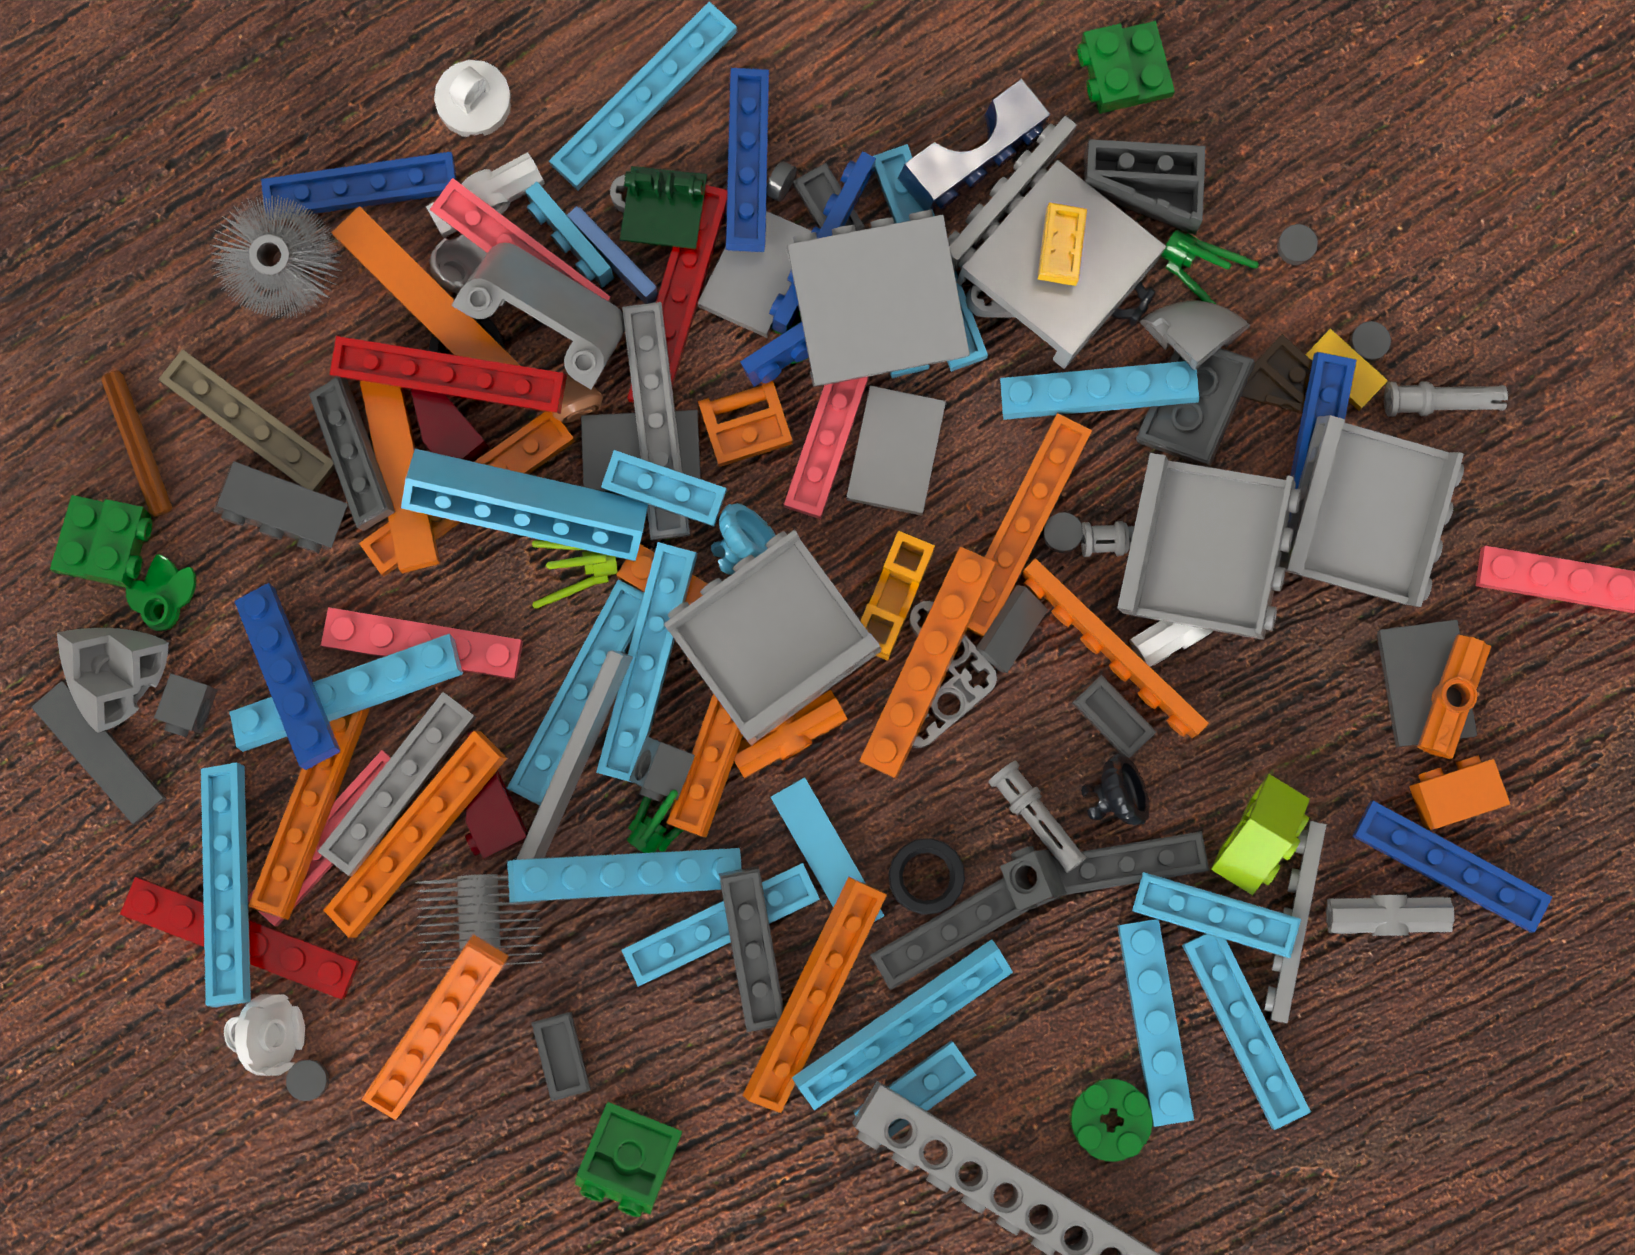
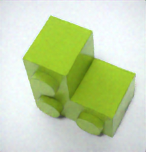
(1263, 835)

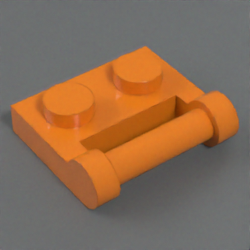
(750, 433)

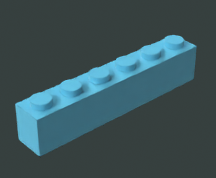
(524, 504)

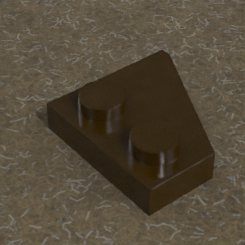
(1280, 377)

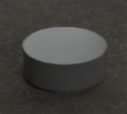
(780, 181)
(1297, 244)
(1370, 341)
(1062, 532)
(307, 1080)

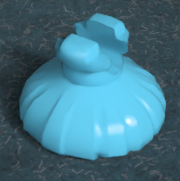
(743, 536)

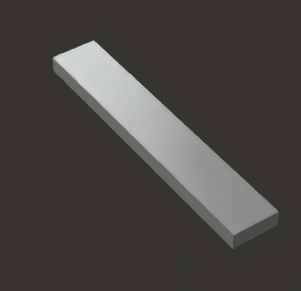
(654, 405)
(575, 755)

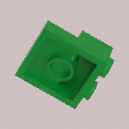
(1125, 66)
(102, 541)
(627, 1160)

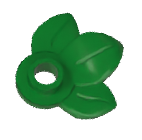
(161, 589)

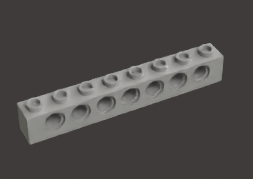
(886, 1105)

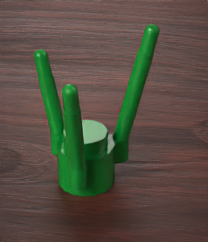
(1184, 250)
(648, 834)

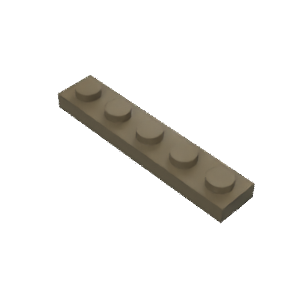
(247, 422)

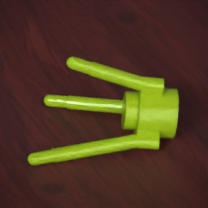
(594, 563)

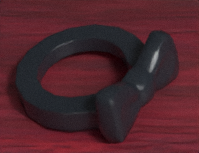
(1135, 314)

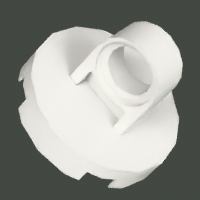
(473, 98)
(266, 1034)

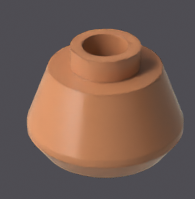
(578, 401)

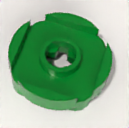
(1131, 1107)

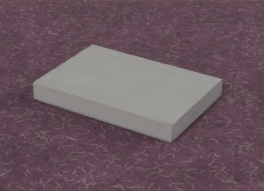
(749, 282)
(896, 450)

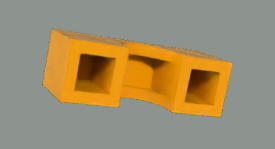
(896, 590)

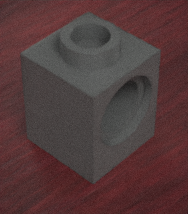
(185, 705)
(660, 769)
(1048, 884)

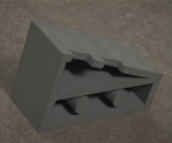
(1150, 179)
(279, 508)

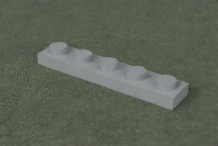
(1051, 143)
(396, 784)
(1302, 884)

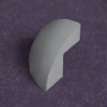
(1194, 329)
(110, 671)

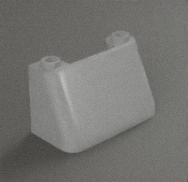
(550, 297)

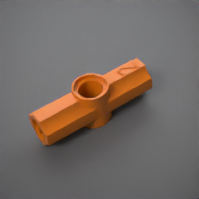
(1463, 673)
(792, 735)

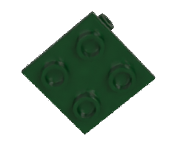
(663, 207)

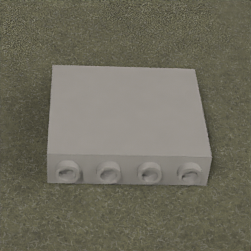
(1113, 262)
(877, 298)
(1371, 511)
(1208, 547)
(771, 636)

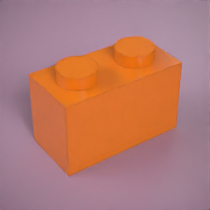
(1458, 794)

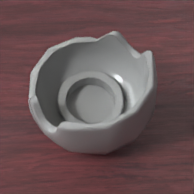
(454, 262)

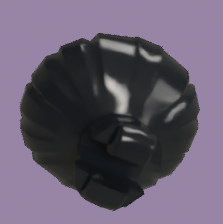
(1120, 791)

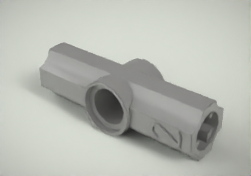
(1389, 915)

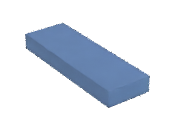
(614, 256)

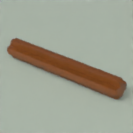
(136, 443)

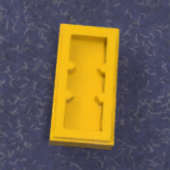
(1062, 244)
(1366, 379)

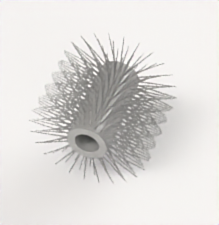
(262, 253)
(477, 912)

